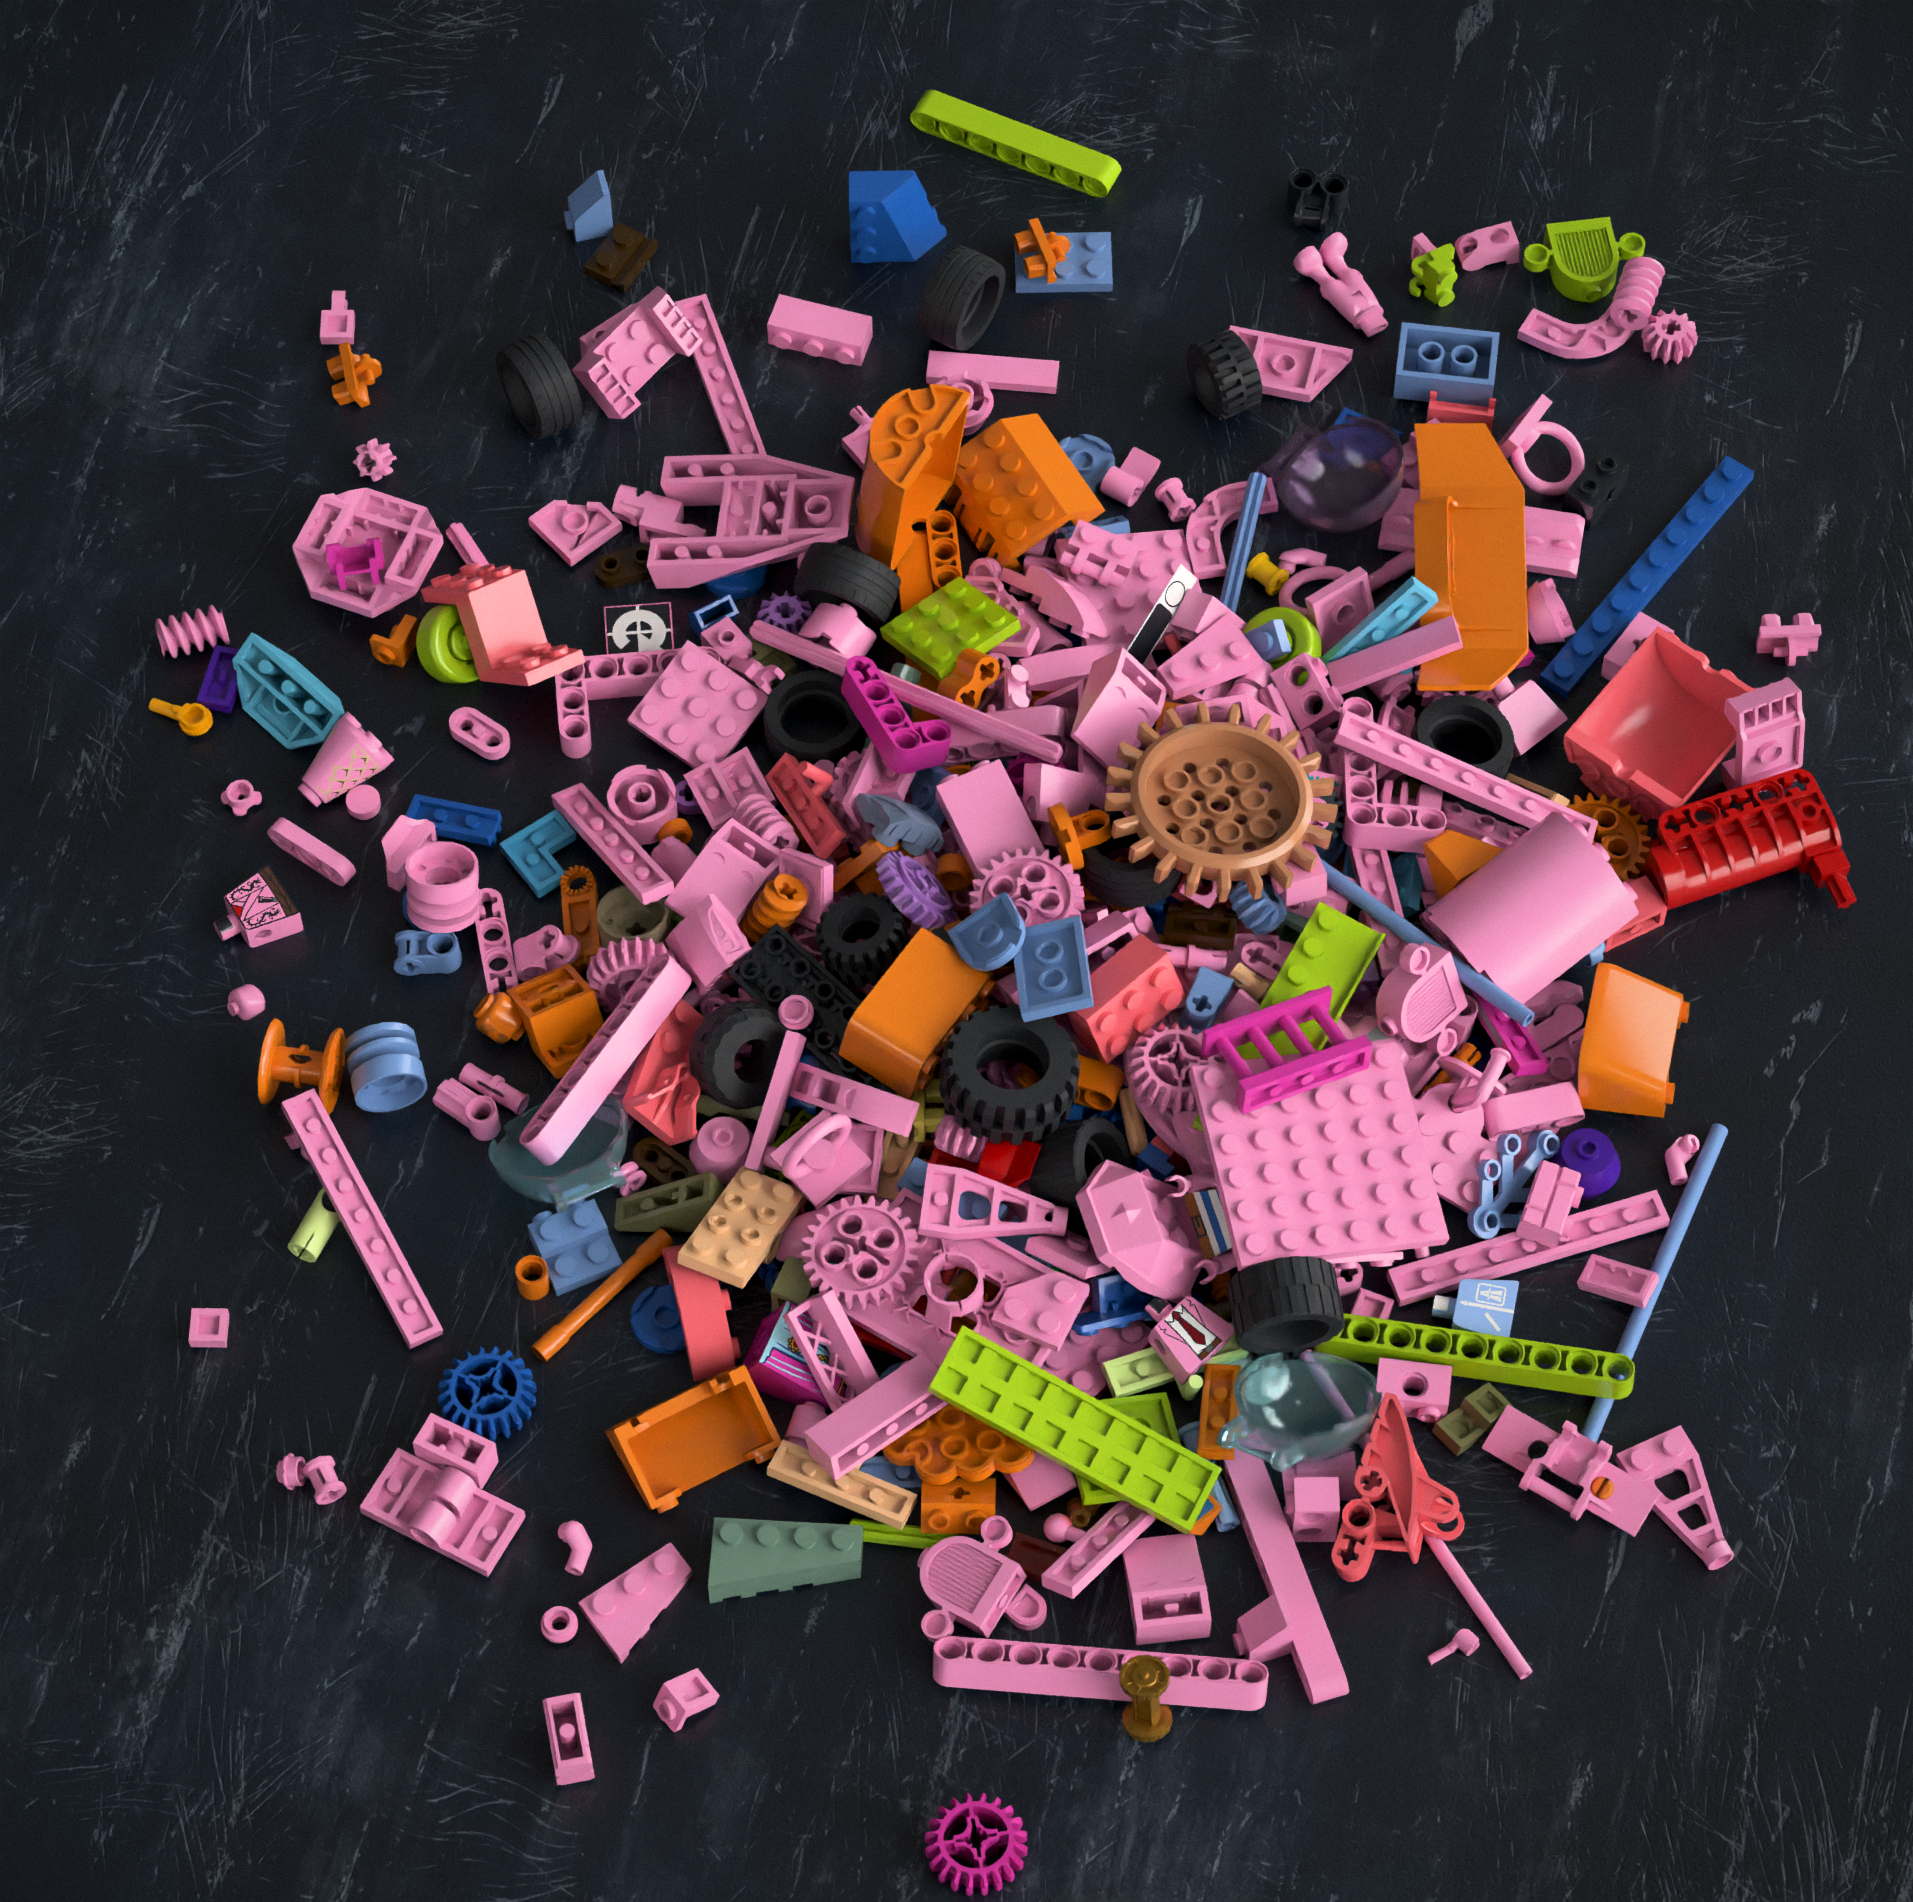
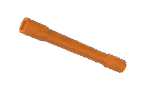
(560, 1334)

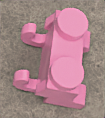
(1012, 688)

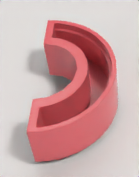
(702, 1318)

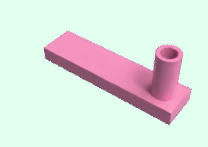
(775, 1103)

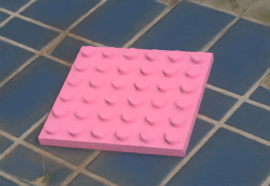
(1321, 1169)

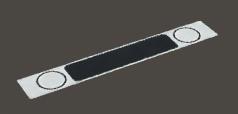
(1161, 615)

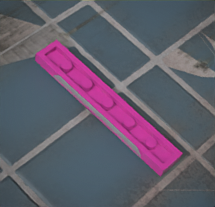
(1511, 1036)

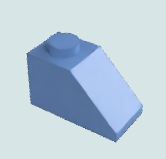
(590, 209)

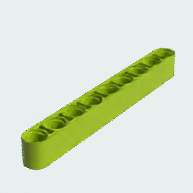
(1491, 1351)

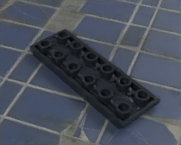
(783, 968)

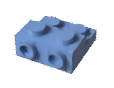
(574, 1245)

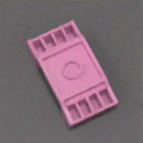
(634, 352)
(1768, 733)

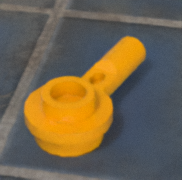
(192, 718)

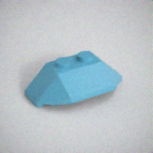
(284, 695)

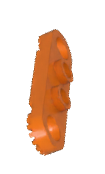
(580, 914)

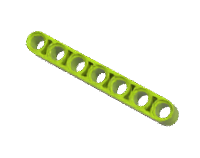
(1015, 143)

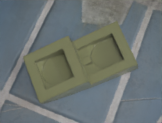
(1472, 1419)

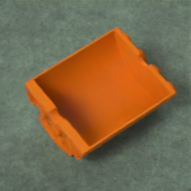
(908, 467)

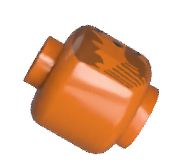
(499, 1018)

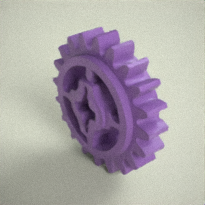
(915, 891)

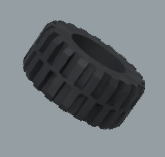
(1000, 1111)

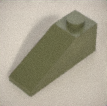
(671, 1206)

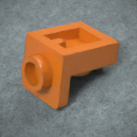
(399, 645)

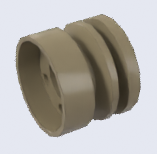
(623, 915)

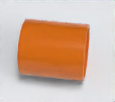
(529, 1266)

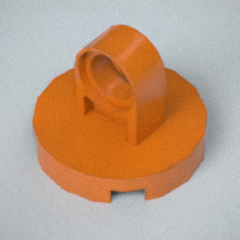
(1073, 832)

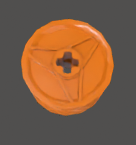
(281, 1064)

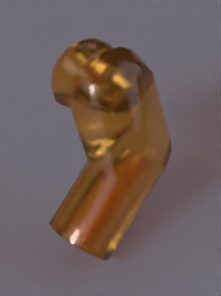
(1080, 1514)

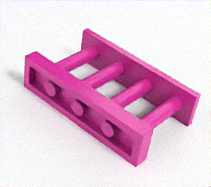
(1286, 1078)

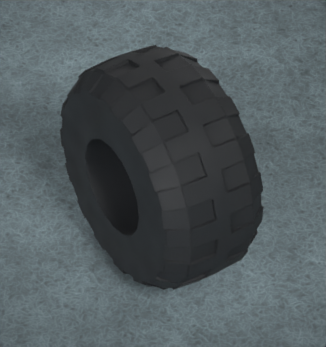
(719, 1040)

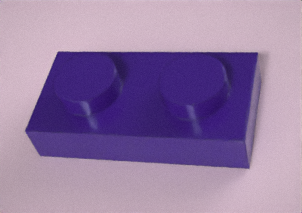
(220, 681)

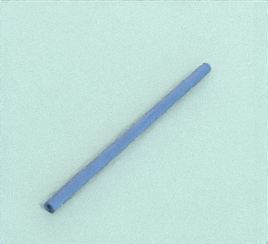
(1411, 934)
(1661, 1265)

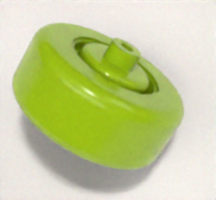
(1300, 634)
(444, 646)

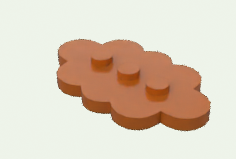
(957, 1445)

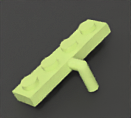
(1147, 1370)

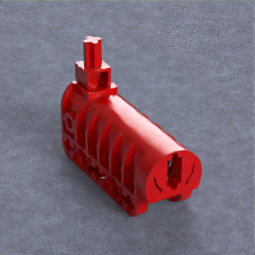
(1749, 842)

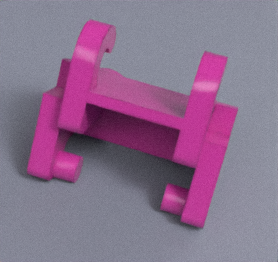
(356, 560)

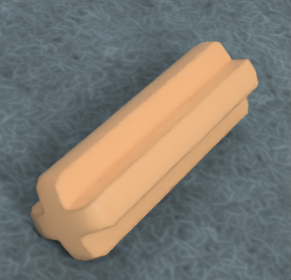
(1133, 1123)

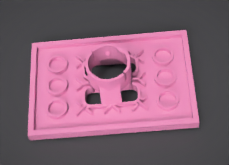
(931, 1333)

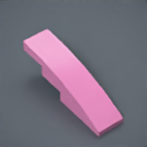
(1066, 666)

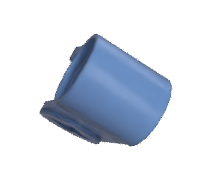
(424, 953)
(1205, 999)

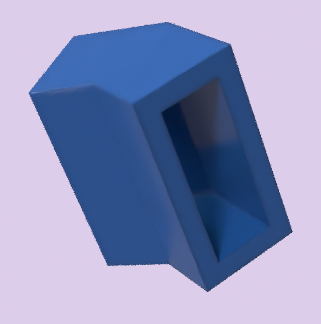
(723, 603)

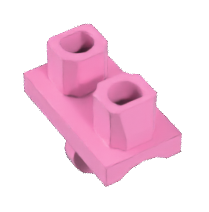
(1788, 640)

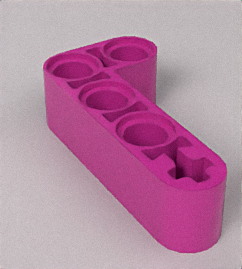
(899, 742)

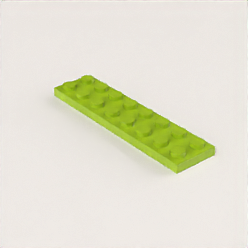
(1074, 1430)

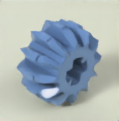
(1259, 915)

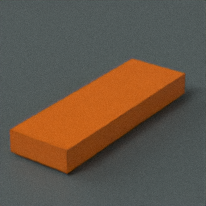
(1217, 1409)

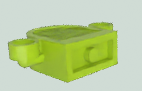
(1582, 256)

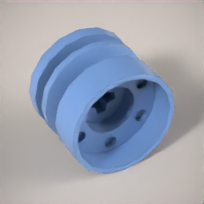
(385, 1067)

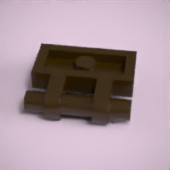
(1200, 926)

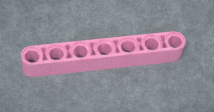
(605, 1059)

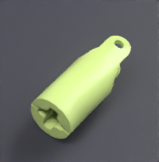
(314, 1229)

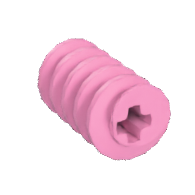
(1636, 292)
(191, 631)
(765, 821)

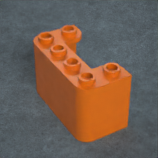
(914, 1012)

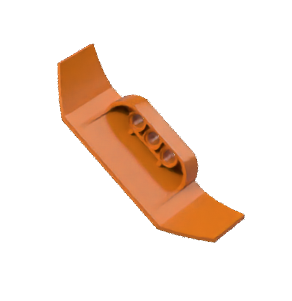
(1471, 554)

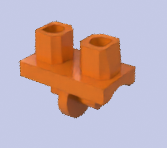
(1045, 250)
(357, 373)

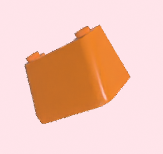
(1629, 1043)
(695, 1437)

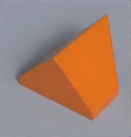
(1454, 858)

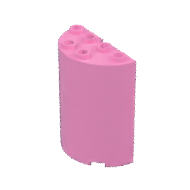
(1533, 908)

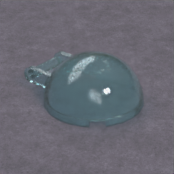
(583, 1170)
(1301, 1408)

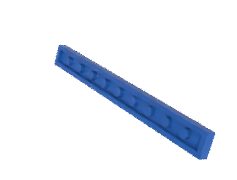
(1646, 577)

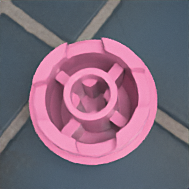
(980, 400)
(1547, 614)
(721, 1148)

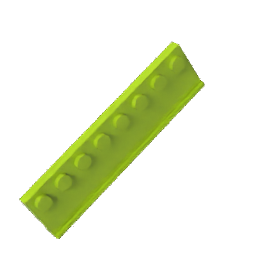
(1328, 952)

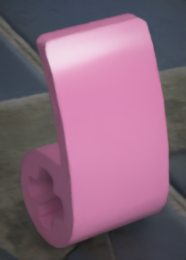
(1132, 478)

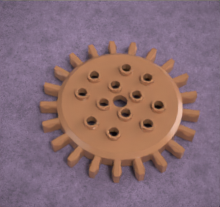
(1252, 764)

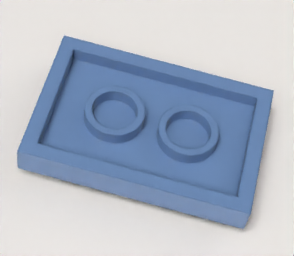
(1084, 270)
(1053, 970)

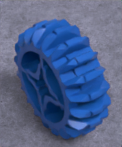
(494, 1369)

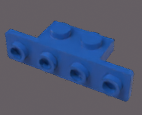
(1115, 1304)

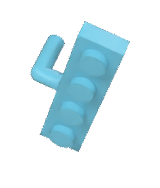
(1386, 621)

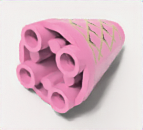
(343, 761)

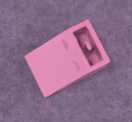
(1114, 704)
(732, 868)
(1166, 1589)

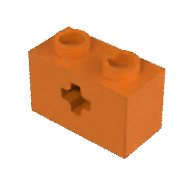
(957, 1506)

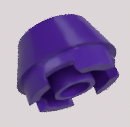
(1592, 1156)

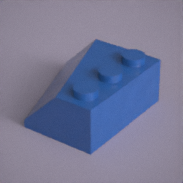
(890, 217)

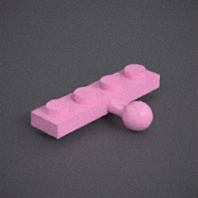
(1093, 1548)

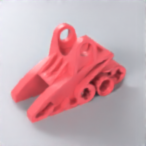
(1401, 1480)

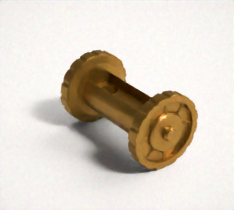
(1144, 1681)

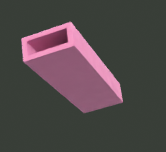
(987, 816)

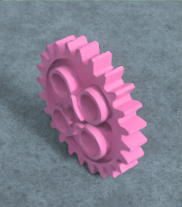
(1015, 876)
(876, 1226)

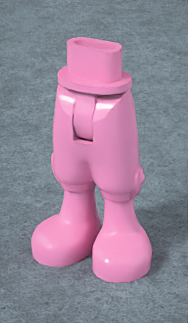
(1347, 294)

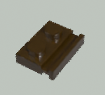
(621, 257)

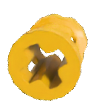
(1267, 573)

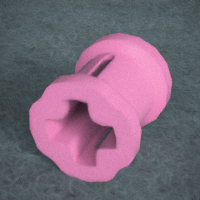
(1175, 499)
(323, 1493)

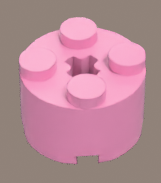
(838, 630)
(642, 801)

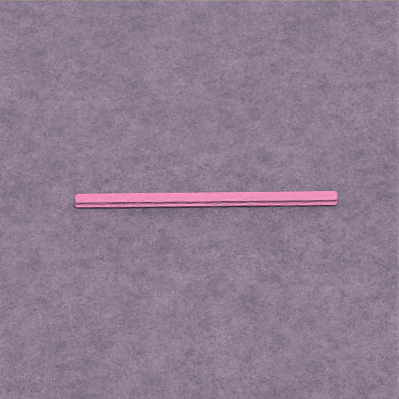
(913, 694)

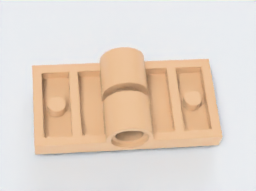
(742, 1228)

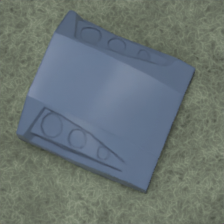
(900, 822)

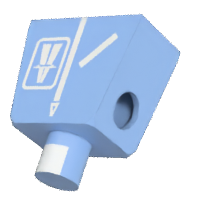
(1480, 1306)

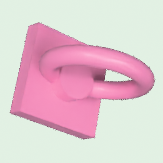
(1524, 434)
(1335, 607)
(821, 1157)

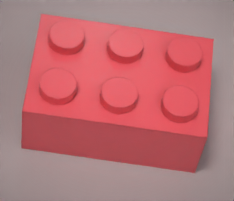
(1129, 998)

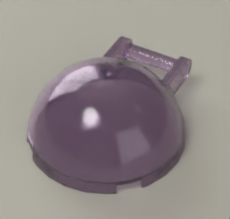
(1339, 476)

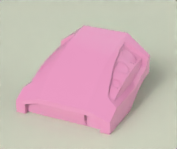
(707, 943)

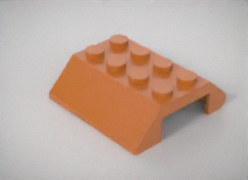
(1017, 489)

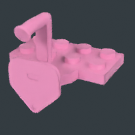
(1455, 1139)

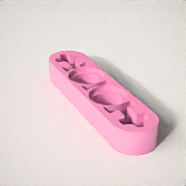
(495, 949)

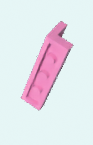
(842, 1343)

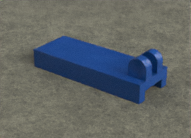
(458, 819)

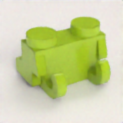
(1436, 274)

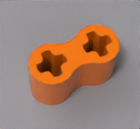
(970, 677)

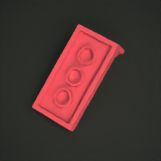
(661, 1088)

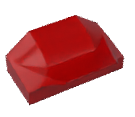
(1008, 1162)

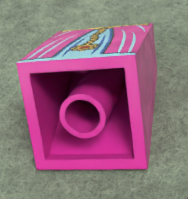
(779, 1365)

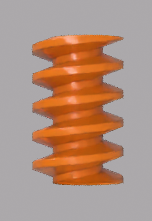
(777, 903)

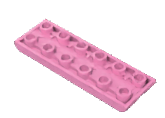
(1551, 535)

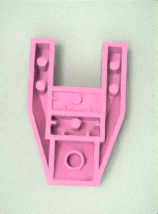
(765, 514)

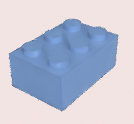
(1446, 360)

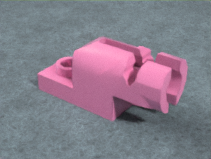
(654, 514)

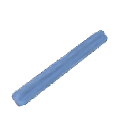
(1243, 540)

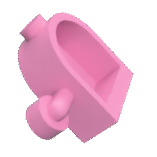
(1422, 998)
(969, 1580)

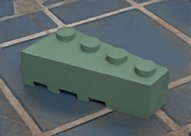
(774, 1555)

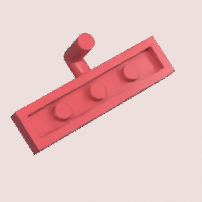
(805, 802)

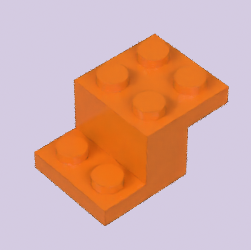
(558, 1016)

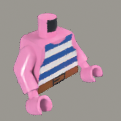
(1208, 1221)

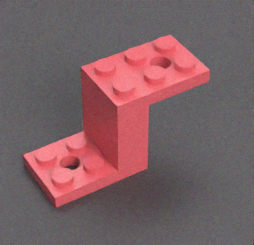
(502, 624)

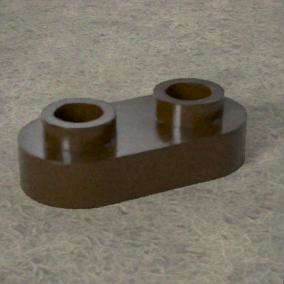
(627, 567)
(668, 1162)

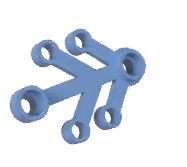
(1486, 1217)

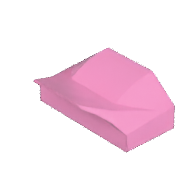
(400, 841)

